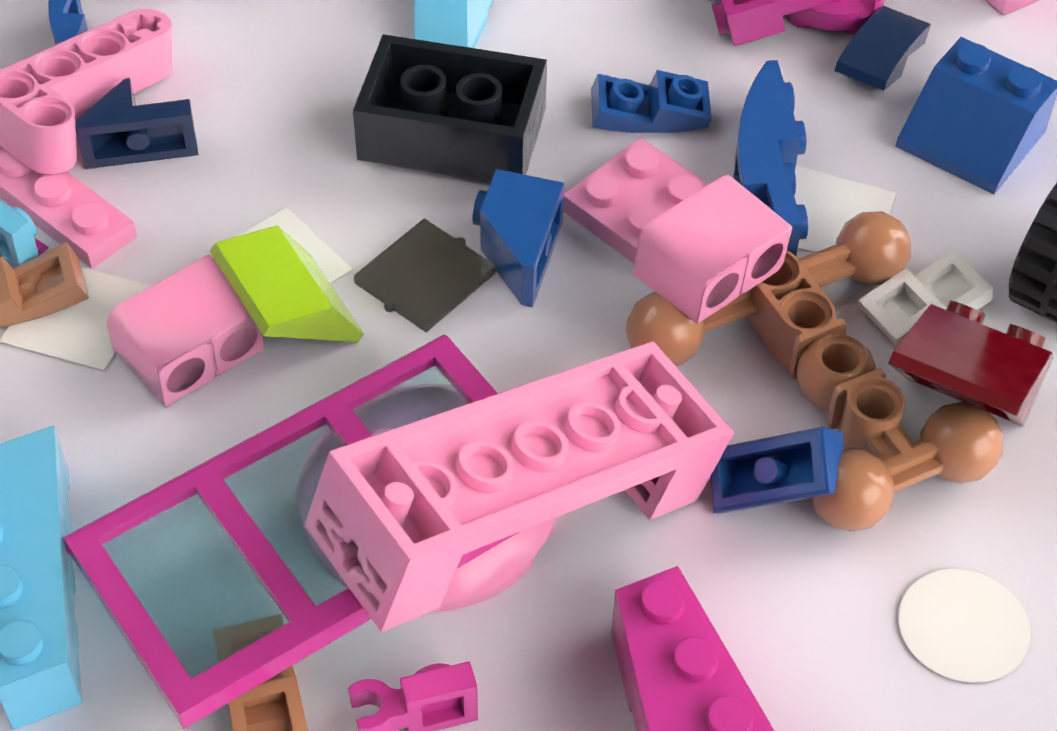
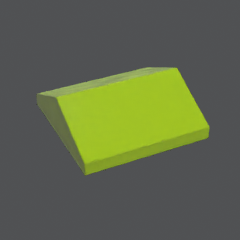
(284, 287)

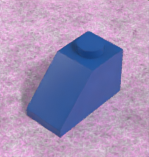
(519, 228)

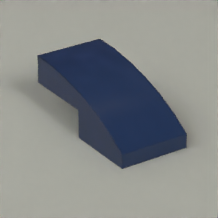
(882, 47)

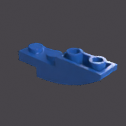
(770, 147)

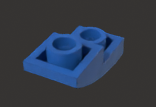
(664, 106)

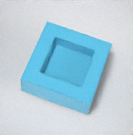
(16, 235)

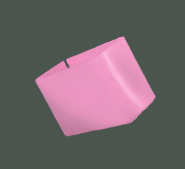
(711, 248)
(184, 331)

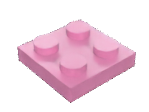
(629, 194)

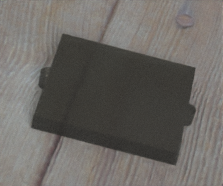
(425, 275)

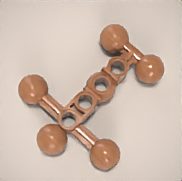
(839, 372)

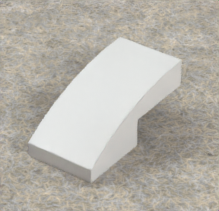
(905, 297)

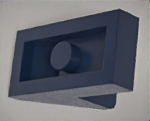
(127, 133)

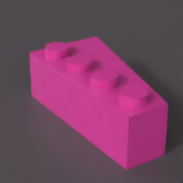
(676, 663)

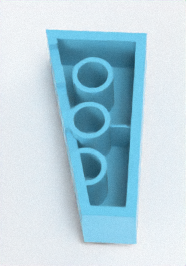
(36, 582)

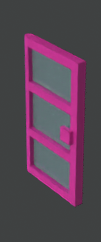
(217, 565)

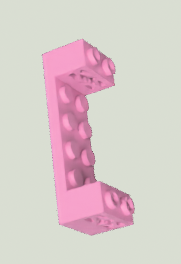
(422, 495)

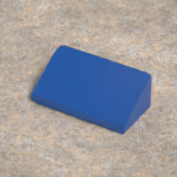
(777, 470)

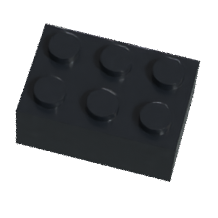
(449, 108)

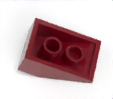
(974, 362)

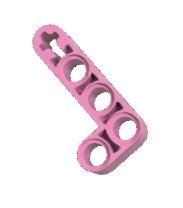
(61, 83)

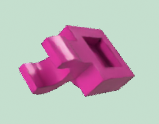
(427, 701)

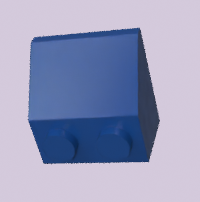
(978, 115)

